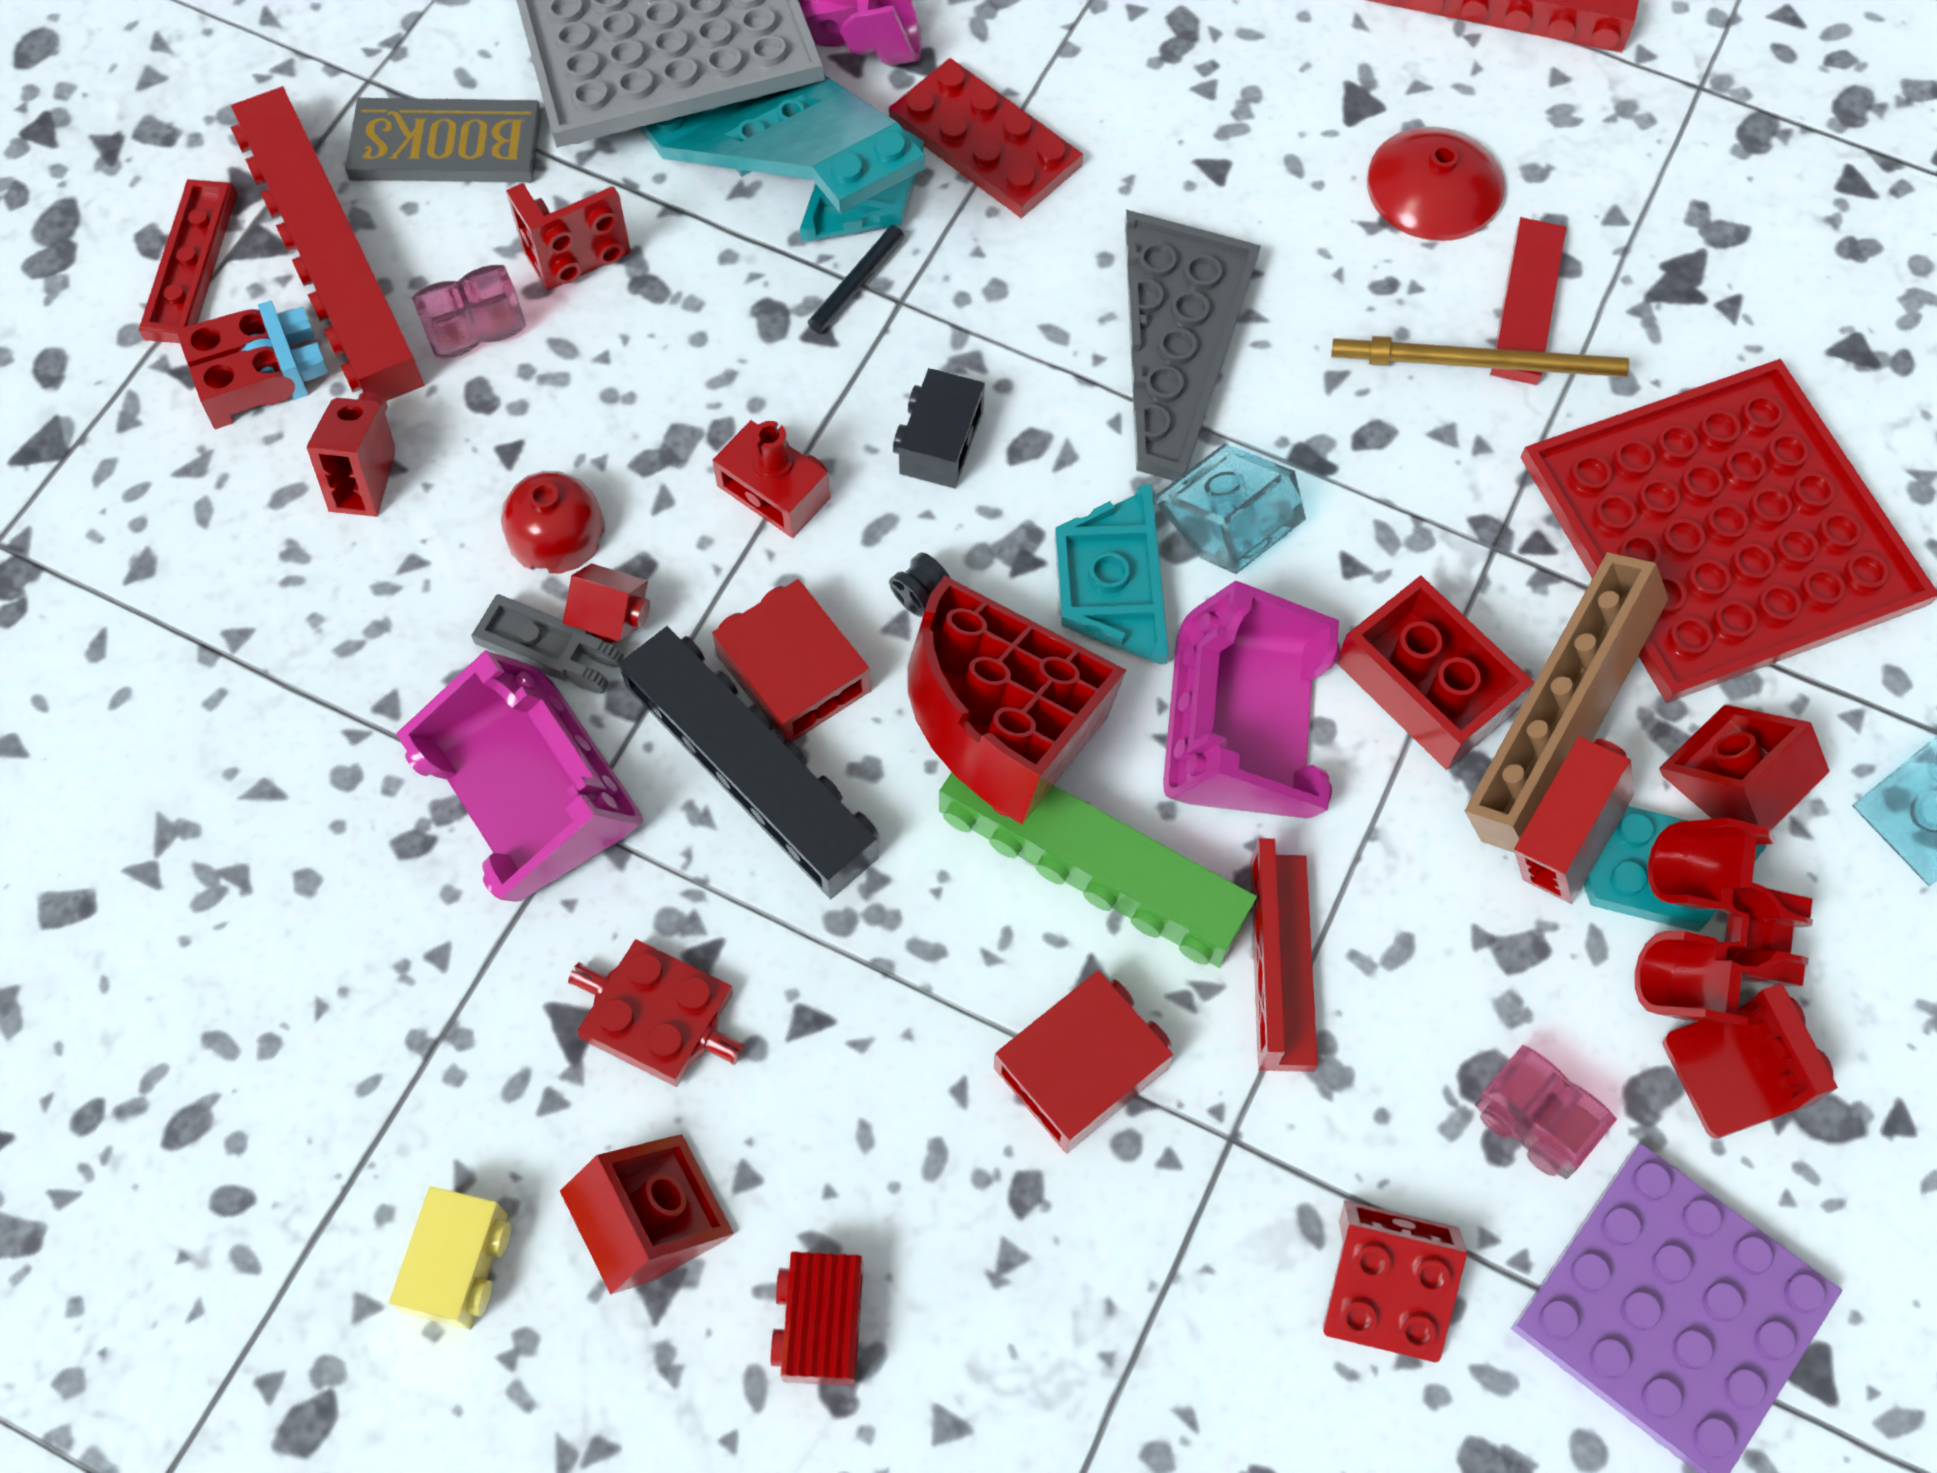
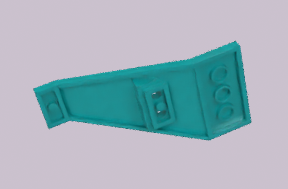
(798, 133)

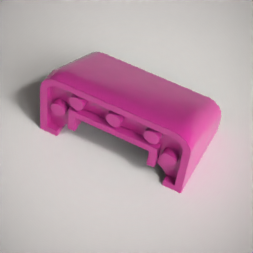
(1246, 704)
(520, 773)

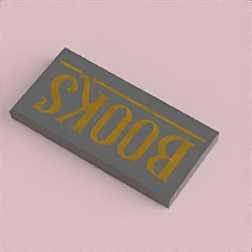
(443, 140)

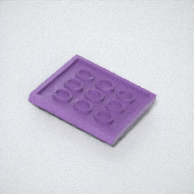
(1677, 1312)

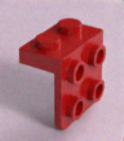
(1752, 1070)

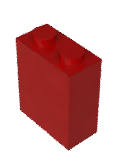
(792, 660)
(1575, 818)
(1083, 1060)

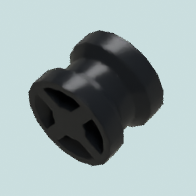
(917, 583)

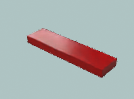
(188, 259)
(1529, 293)

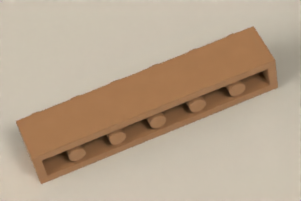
(1569, 695)

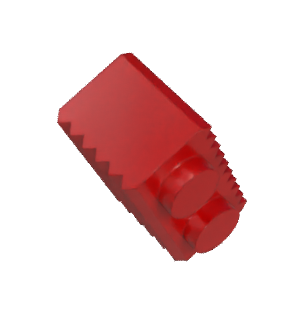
(820, 1318)

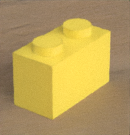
(451, 1258)

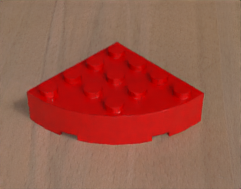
(1004, 697)

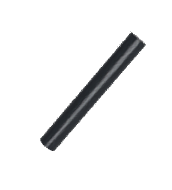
(855, 279)

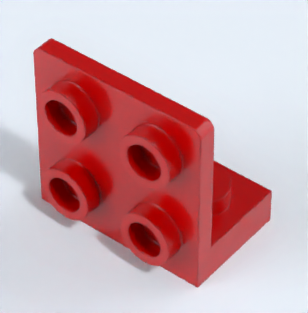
(572, 238)
(1394, 1282)

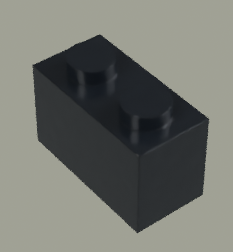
(939, 428)

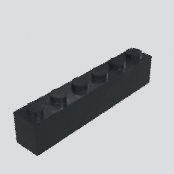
(750, 761)

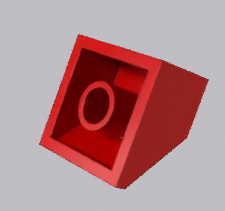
(1748, 765)
(644, 1211)

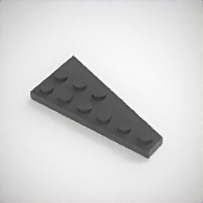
(1182, 316)

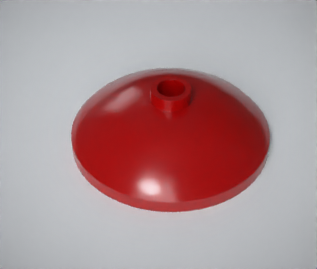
(1435, 183)

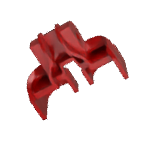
(1692, 973)

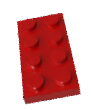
(986, 137)

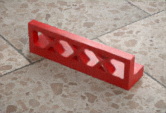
(1282, 961)

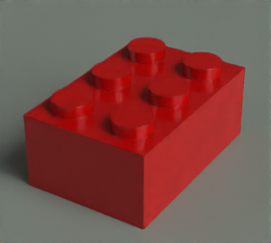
(1434, 672)

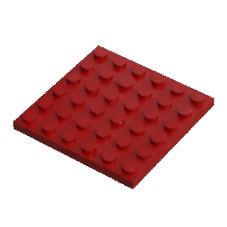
(1746, 516)

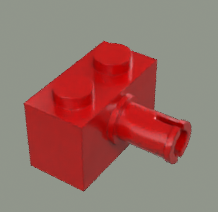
(772, 476)

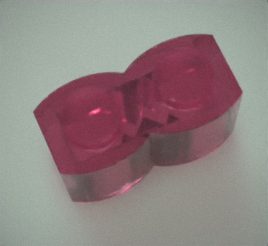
(469, 311)
(1544, 1112)

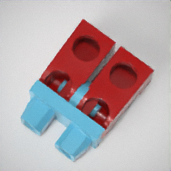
(249, 359)

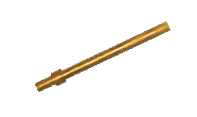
(1382, 351)

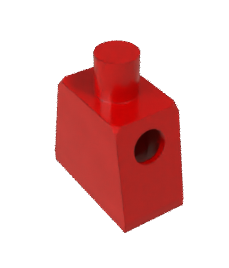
(353, 454)

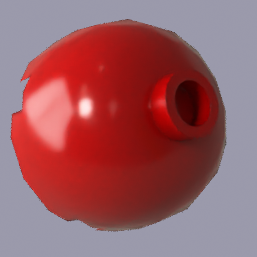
(552, 522)

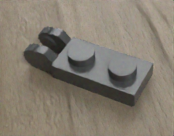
(544, 642)

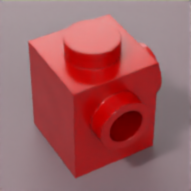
(606, 603)

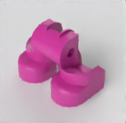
(866, 27)

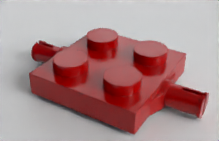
(656, 1013)

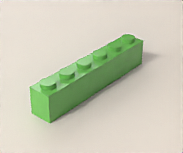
(1112, 868)

